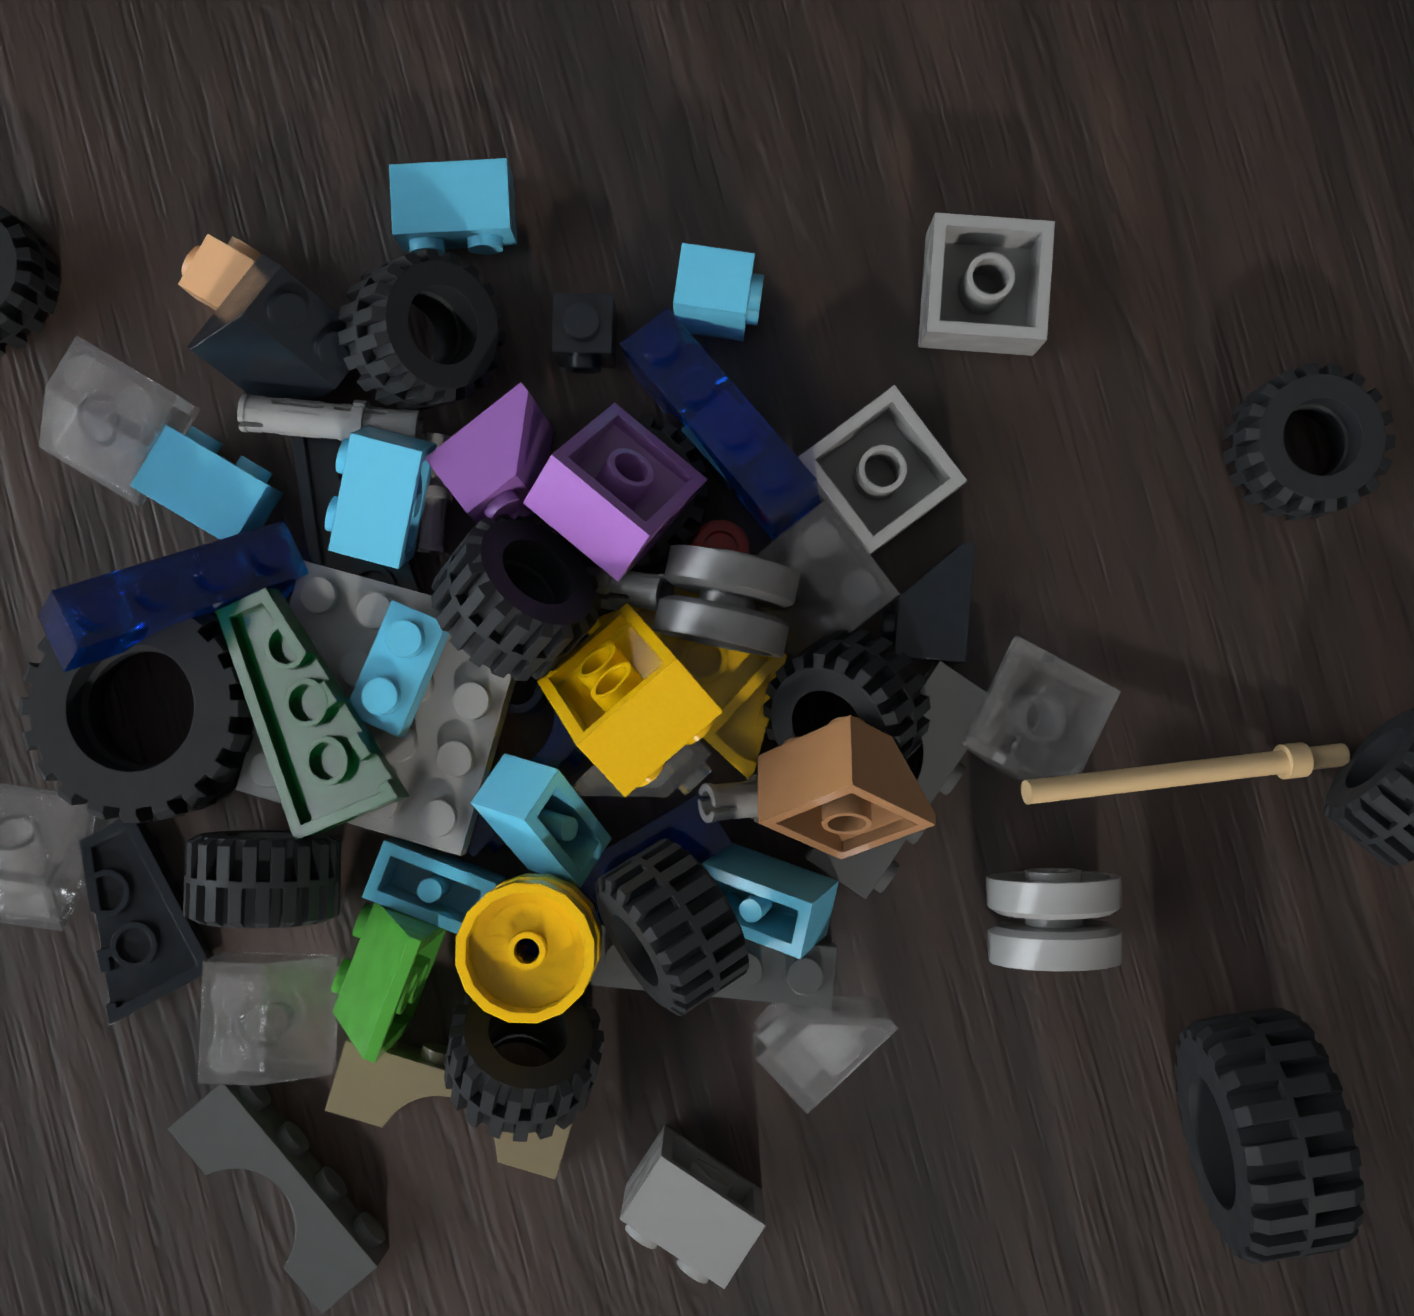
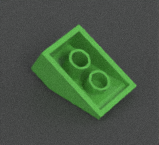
(384, 978)

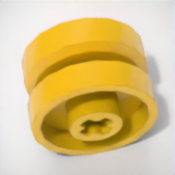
(495, 963)

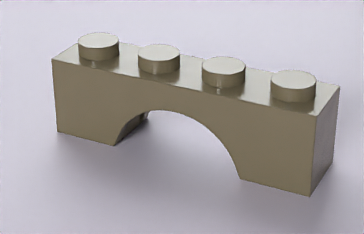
(407, 1073)

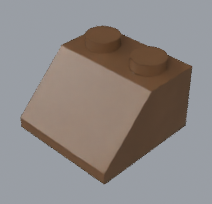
(841, 789)

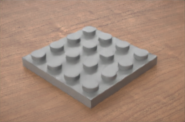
(453, 730)

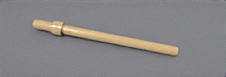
(1285, 761)

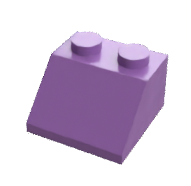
(496, 457)
(614, 490)

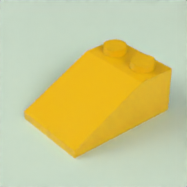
(628, 701)

